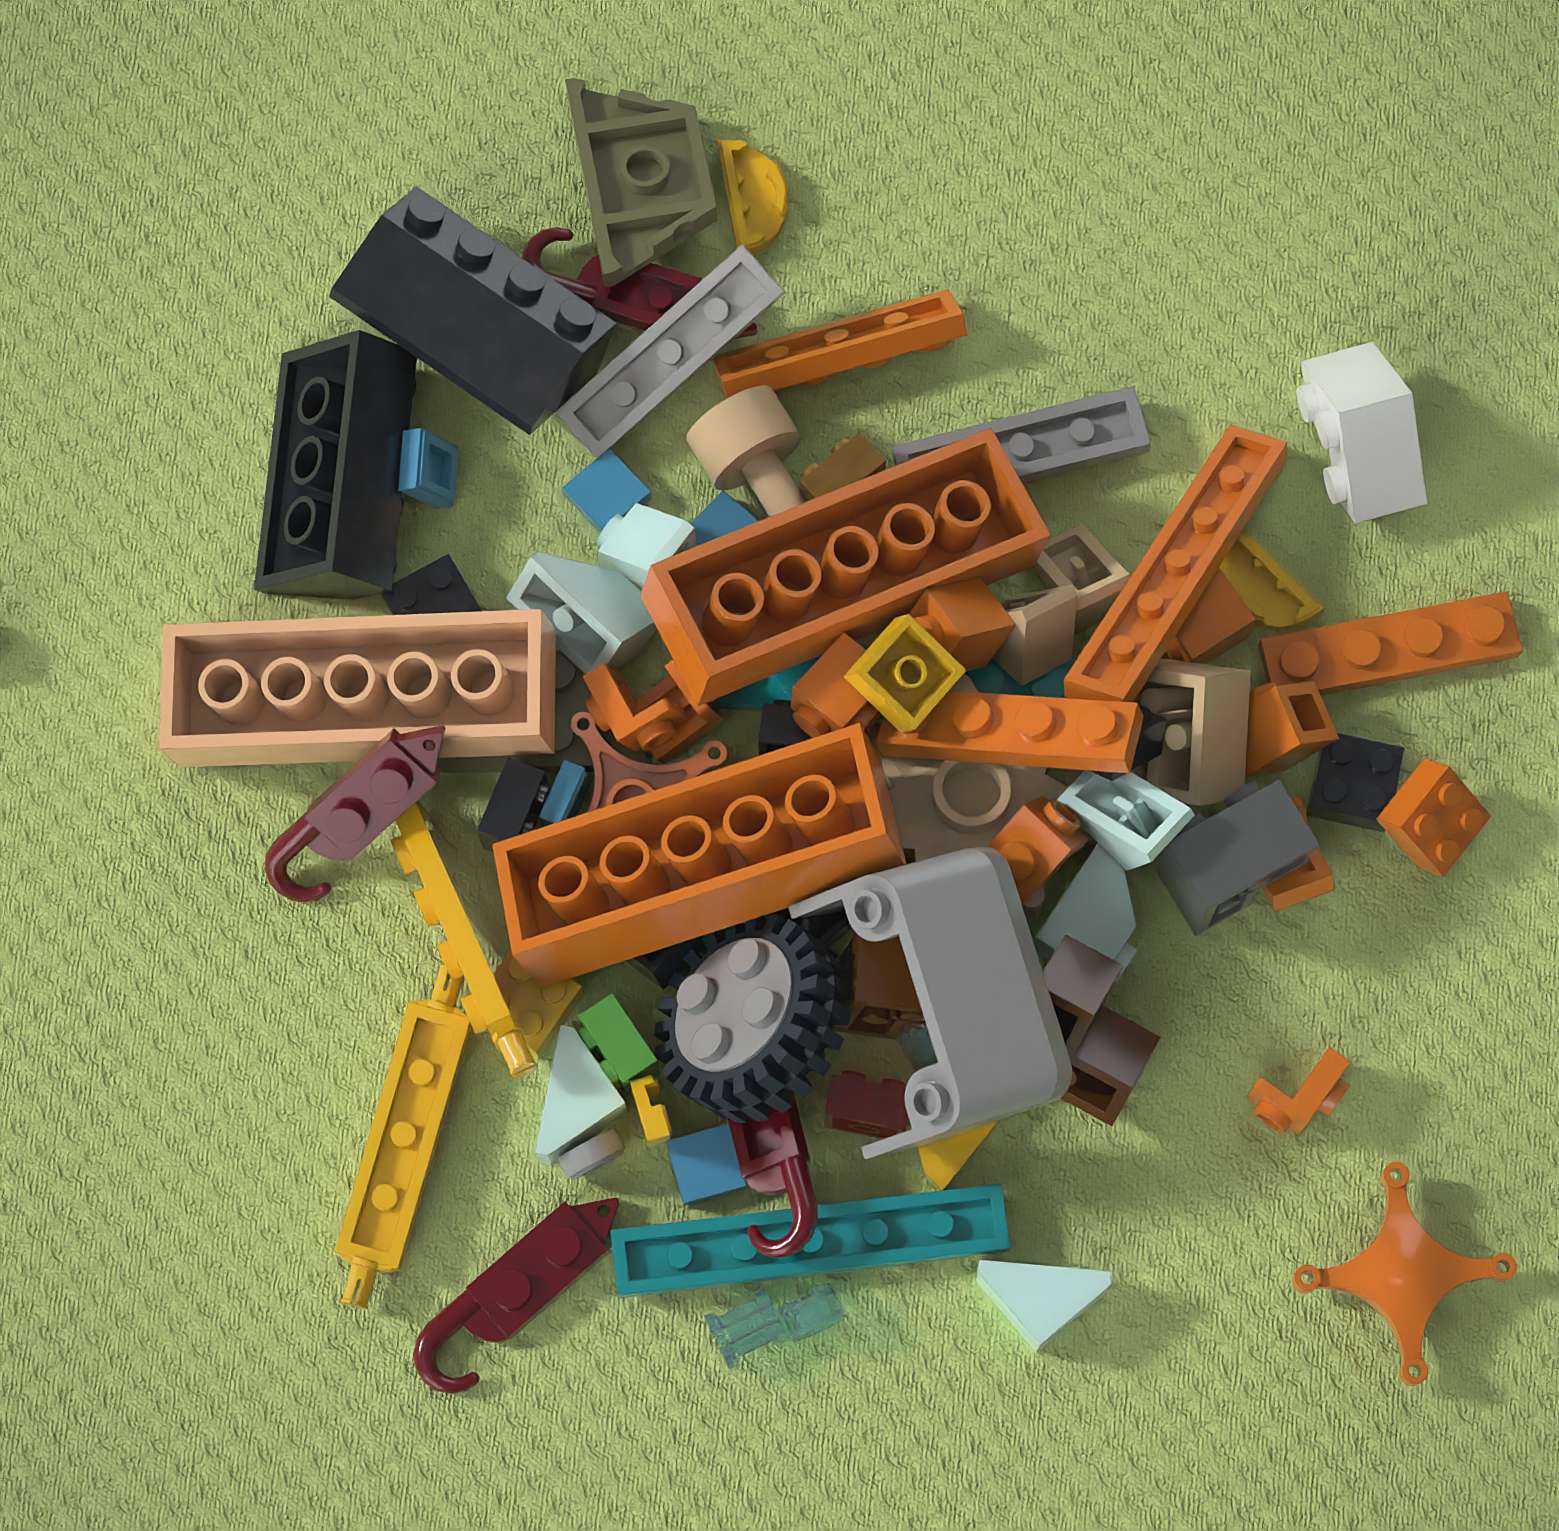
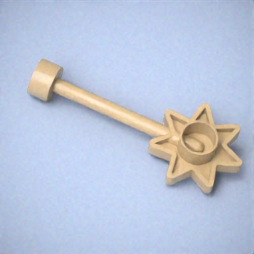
(934, 802)

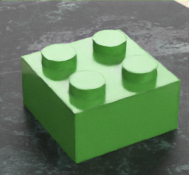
(615, 1039)

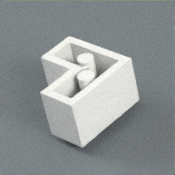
(1370, 431)

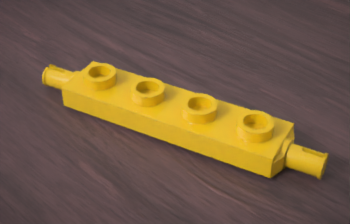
(461, 951)
(403, 1138)

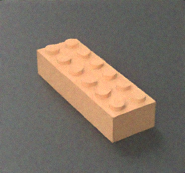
(345, 682)

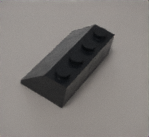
(474, 310)
(336, 469)

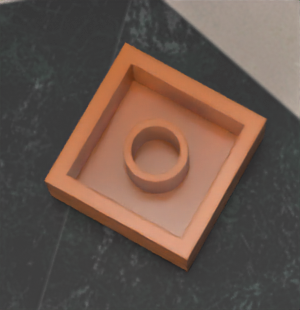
(1433, 817)

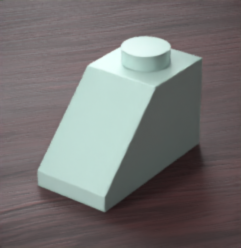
(642, 539)
(591, 608)
(1094, 912)

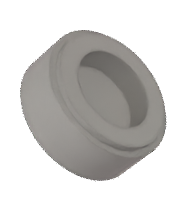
(592, 1154)

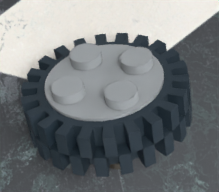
(753, 1018)

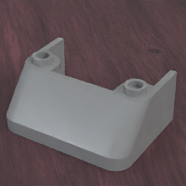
(975, 987)

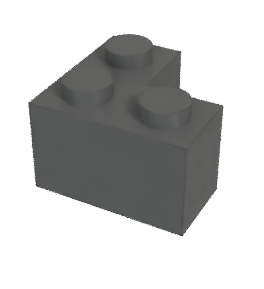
(1225, 860)

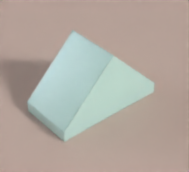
(1126, 815)
(577, 1100)
(1041, 1297)

